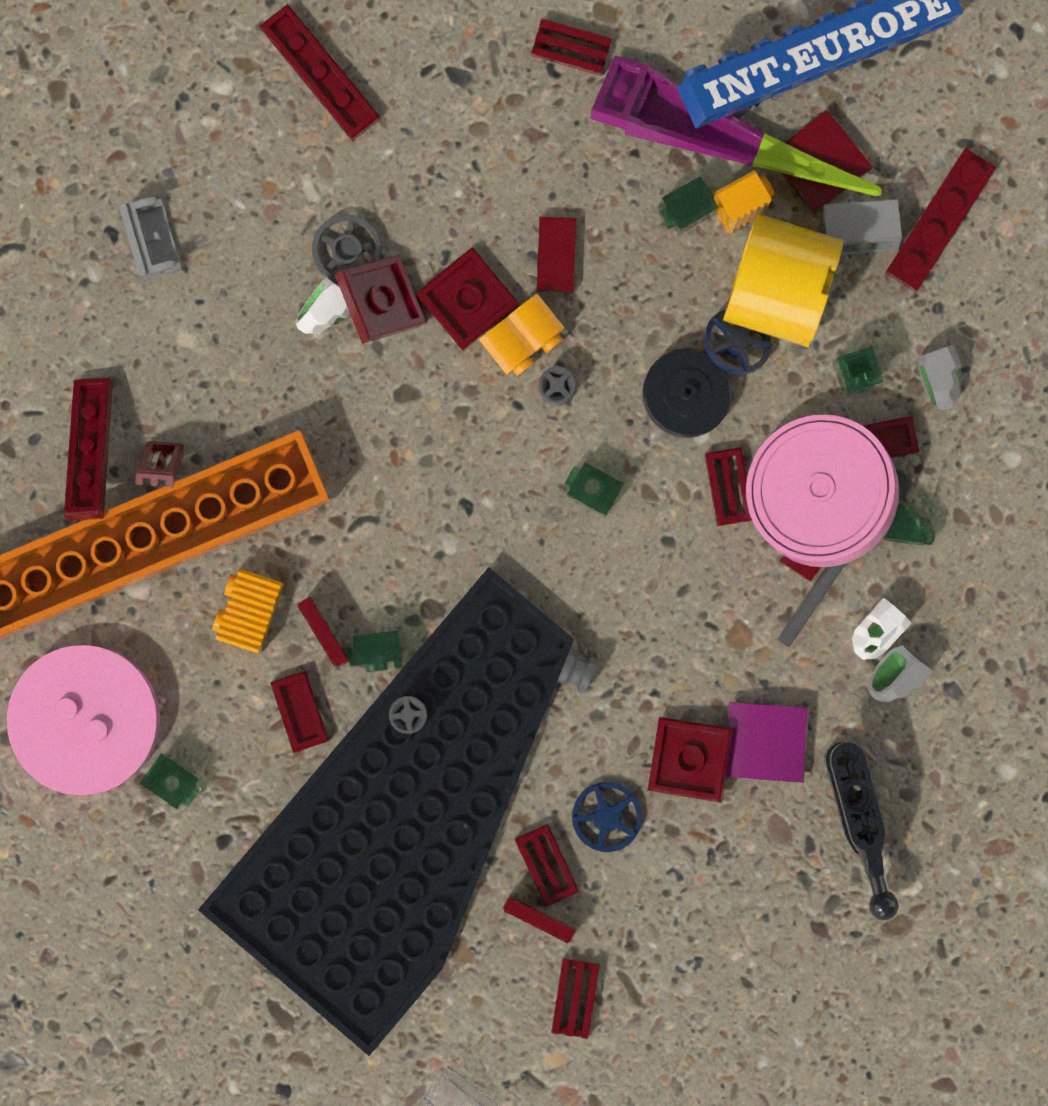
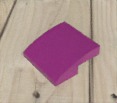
(768, 742)

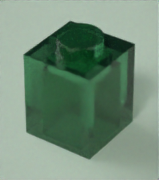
(687, 206)

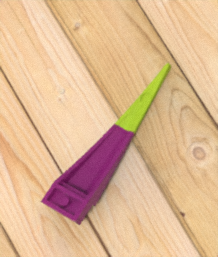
(653, 110)

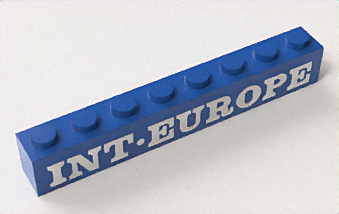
(809, 54)

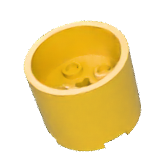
(783, 280)

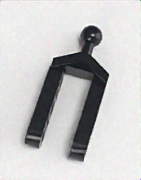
(883, 903)

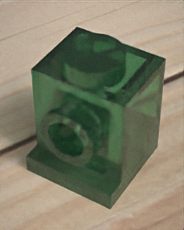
(858, 371)
(600, 501)
(376, 651)
(164, 768)

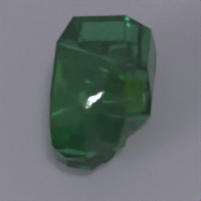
(910, 528)

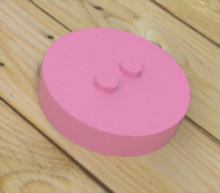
(822, 490)
(83, 720)

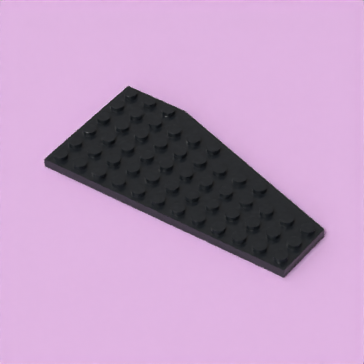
(387, 838)

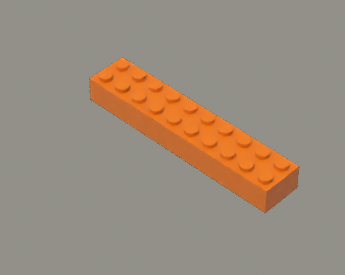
(158, 532)

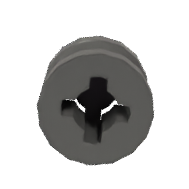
(557, 380)
(578, 670)
(403, 714)

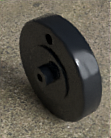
(686, 393)

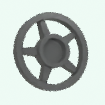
(346, 247)

